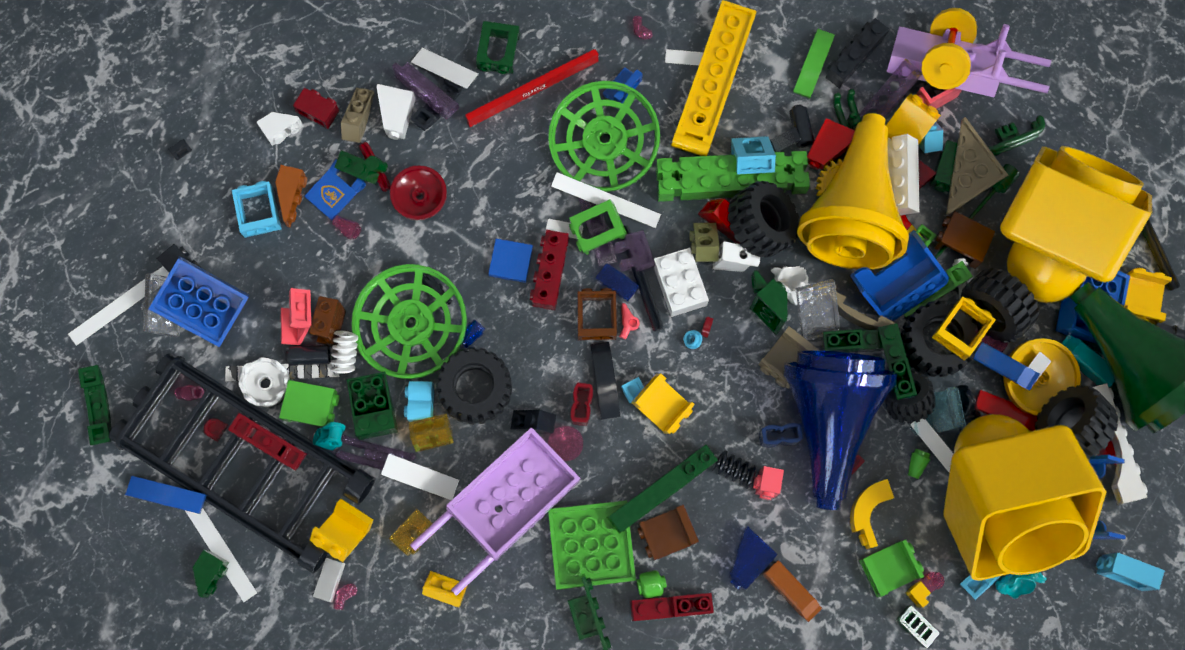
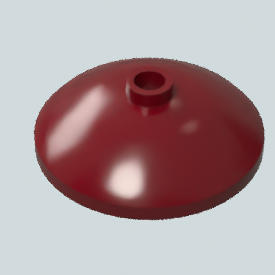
(415, 182)

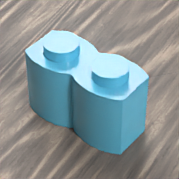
(420, 400)

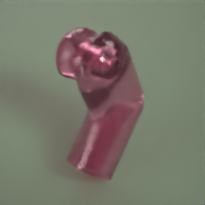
(640, 30)
(343, 594)

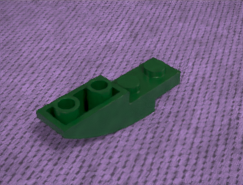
(852, 341)
(897, 360)

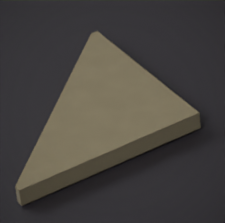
(973, 169)

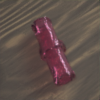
(189, 392)

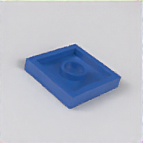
(510, 260)

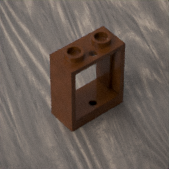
(598, 333)

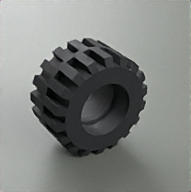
(916, 407)

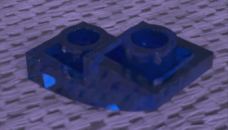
(617, 282)

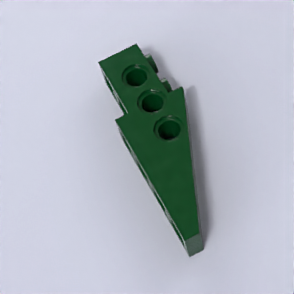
(662, 488)

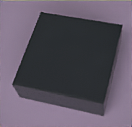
(180, 149)

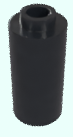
(800, 119)
(308, 355)

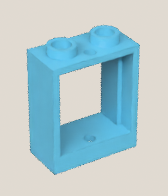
(261, 226)
(1130, 571)

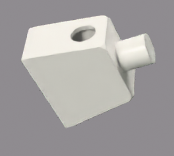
(734, 258)

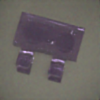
(639, 250)

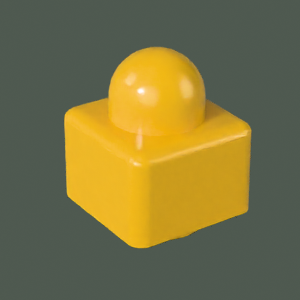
(1072, 222)
(1020, 497)

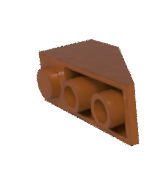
(289, 189)

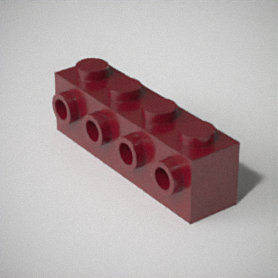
(550, 270)

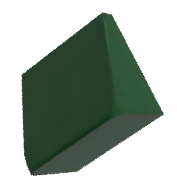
(758, 282)

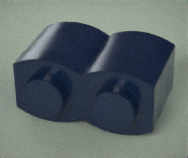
(786, 435)

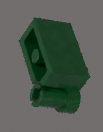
(360, 167)

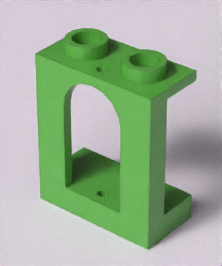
(589, 244)

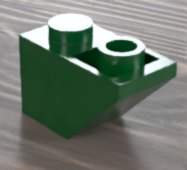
(208, 571)

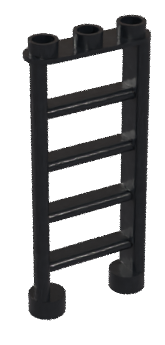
(147, 401)

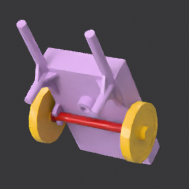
(953, 61)

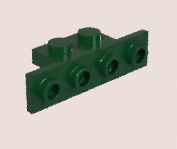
(585, 615)

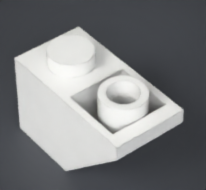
(279, 126)

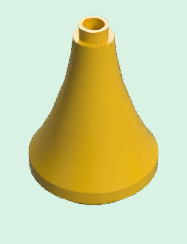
(857, 213)

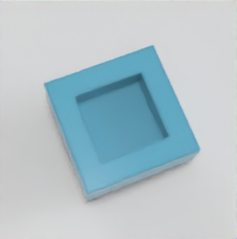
(632, 389)

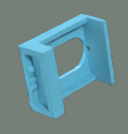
(753, 156)

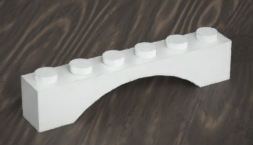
(1127, 481)

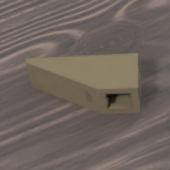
(356, 115)

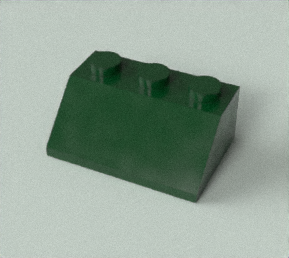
(771, 305)

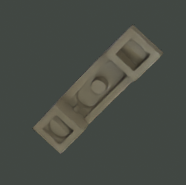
(858, 318)

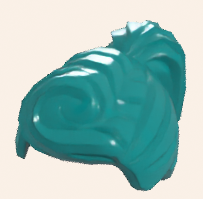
(1018, 585)

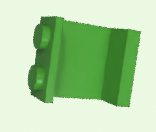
(309, 404)
(892, 568)

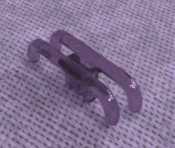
(375, 454)

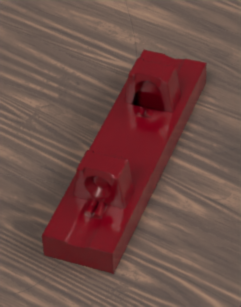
(267, 441)

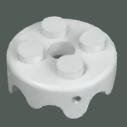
(251, 380)

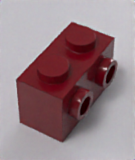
(316, 108)

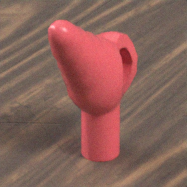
(628, 321)

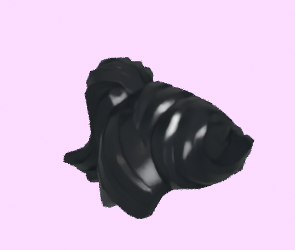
(968, 404)

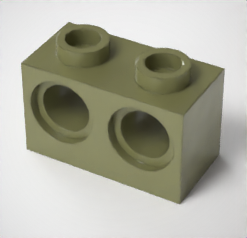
(705, 242)

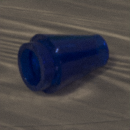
(473, 332)

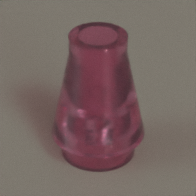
(347, 227)

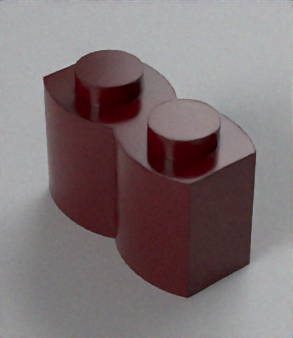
(582, 400)

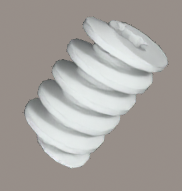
(345, 352)

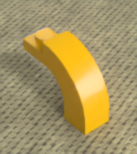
(862, 510)

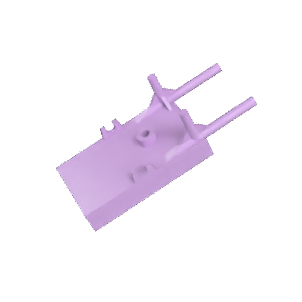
(523, 483)

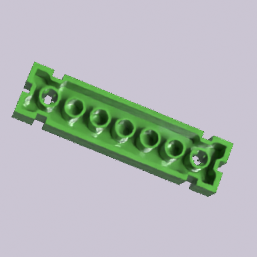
(717, 176)

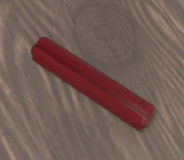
(382, 179)

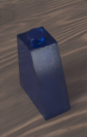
(750, 559)

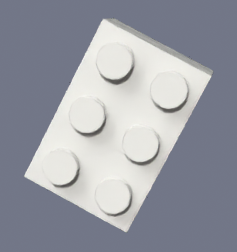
(680, 282)

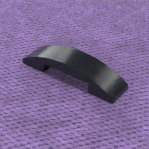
(426, 115)
(605, 380)

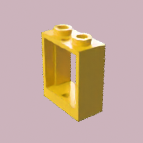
(953, 343)

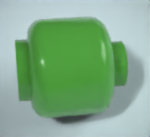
(651, 584)

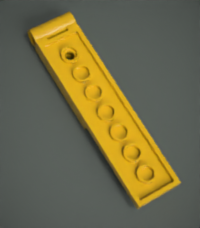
(713, 79)

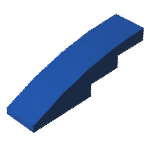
(166, 495)

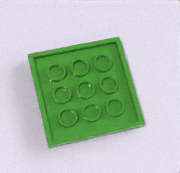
(590, 544)

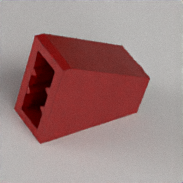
(829, 144)
(717, 212)

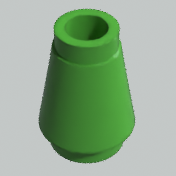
(918, 463)

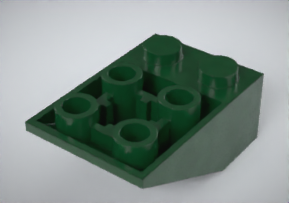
(371, 406)

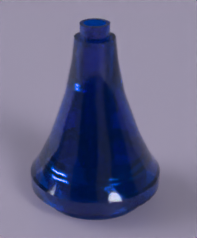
(836, 407)

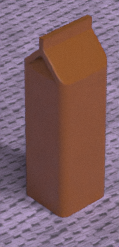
(792, 590)

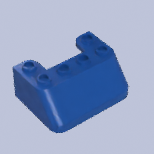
(902, 282)

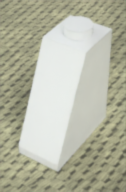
(396, 110)

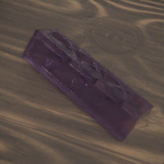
(425, 90)
(897, 95)

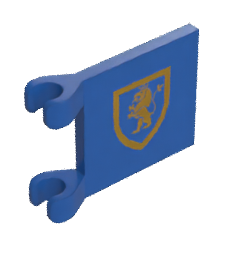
(332, 193)

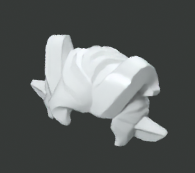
(791, 278)

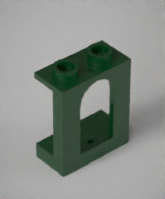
(498, 30)

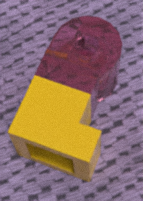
(924, 587)

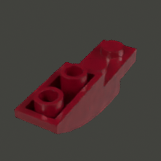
(671, 607)

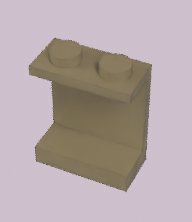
(784, 351)

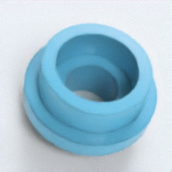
(688, 339)

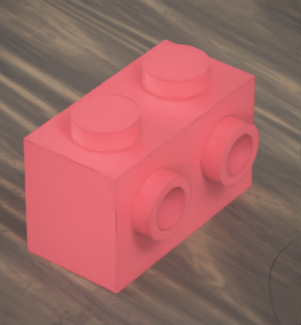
(768, 482)

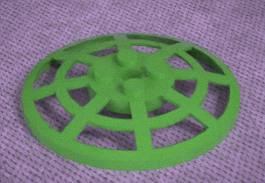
(604, 125)
(401, 313)

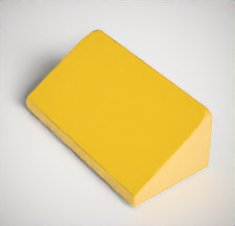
(439, 588)

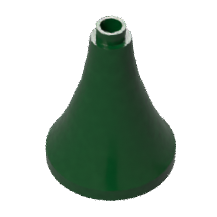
(1141, 358)

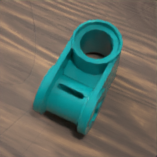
(329, 436)

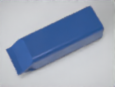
(1006, 366)

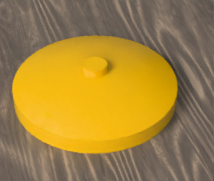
(1058, 376)

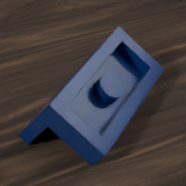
(625, 77)

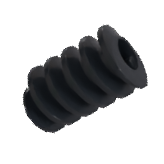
(735, 468)

